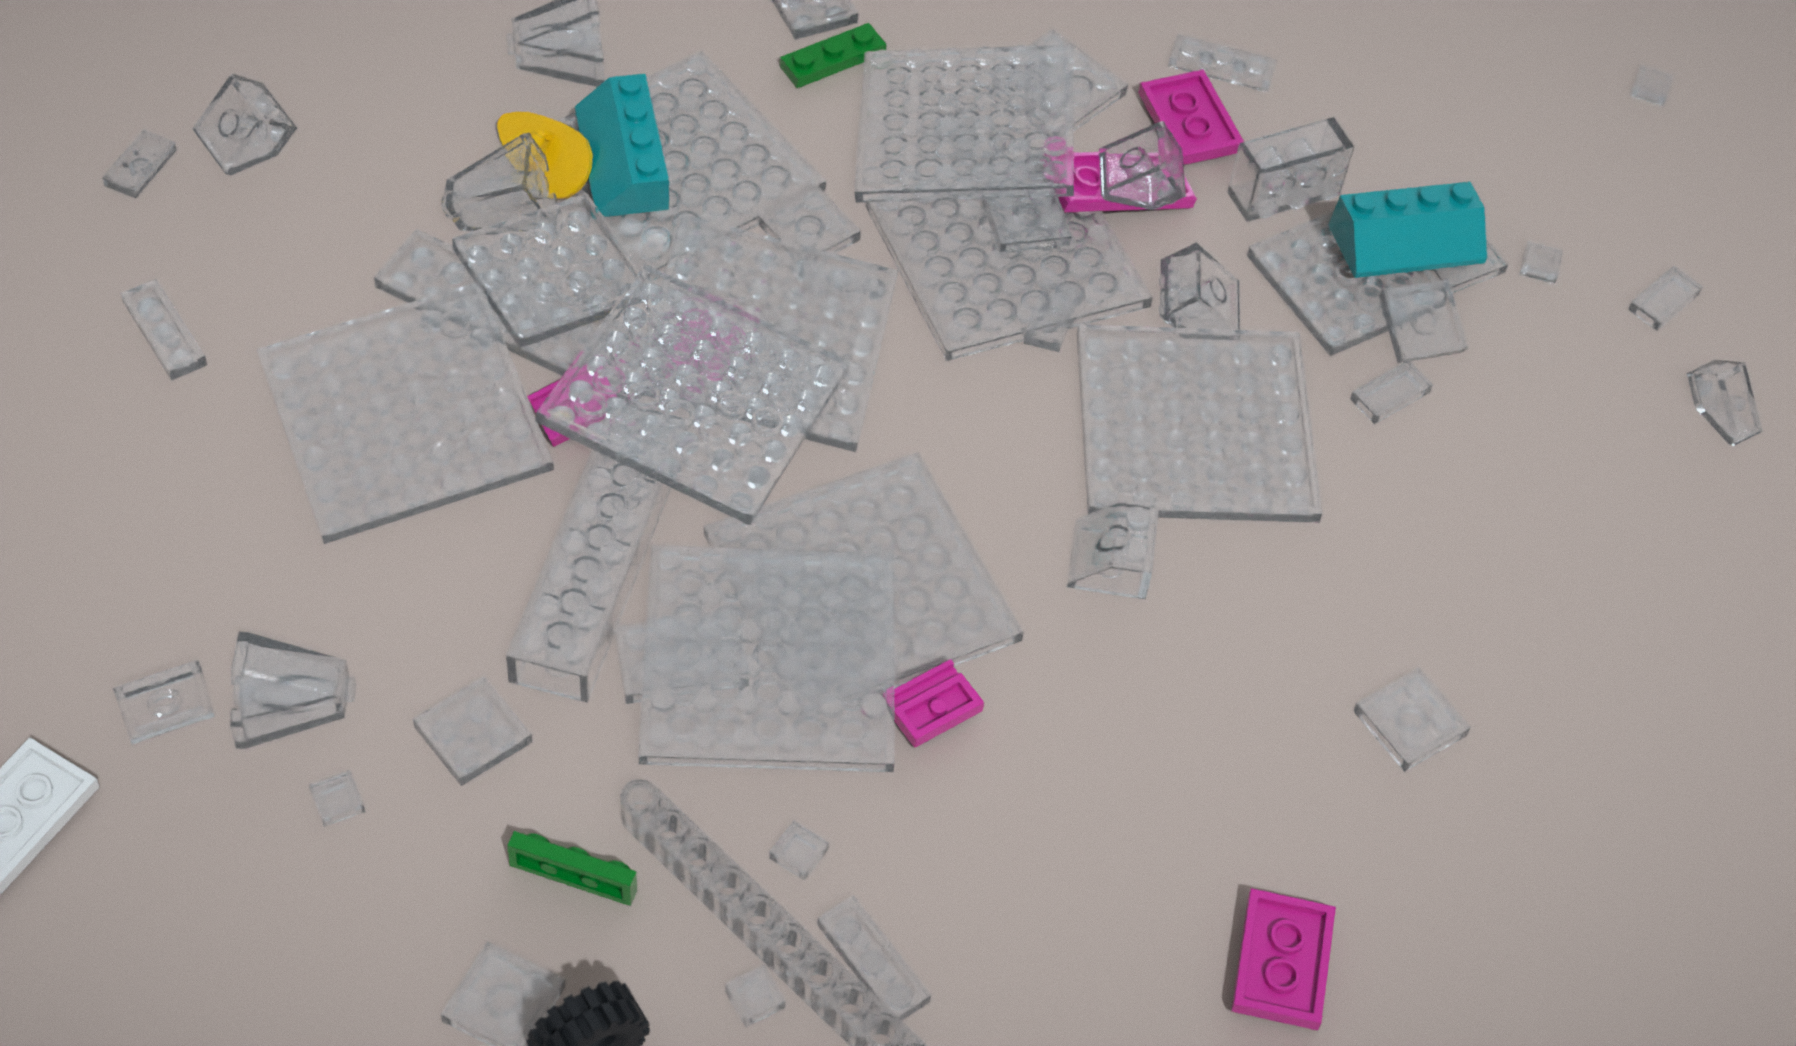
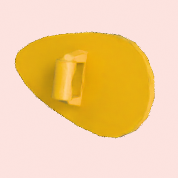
(564, 147)

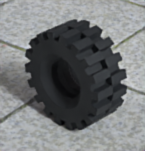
(593, 1018)

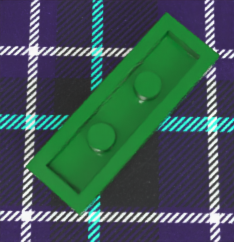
(831, 55)
(572, 867)

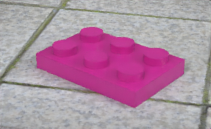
(1192, 115)
(1284, 959)

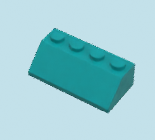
(626, 147)
(1410, 229)

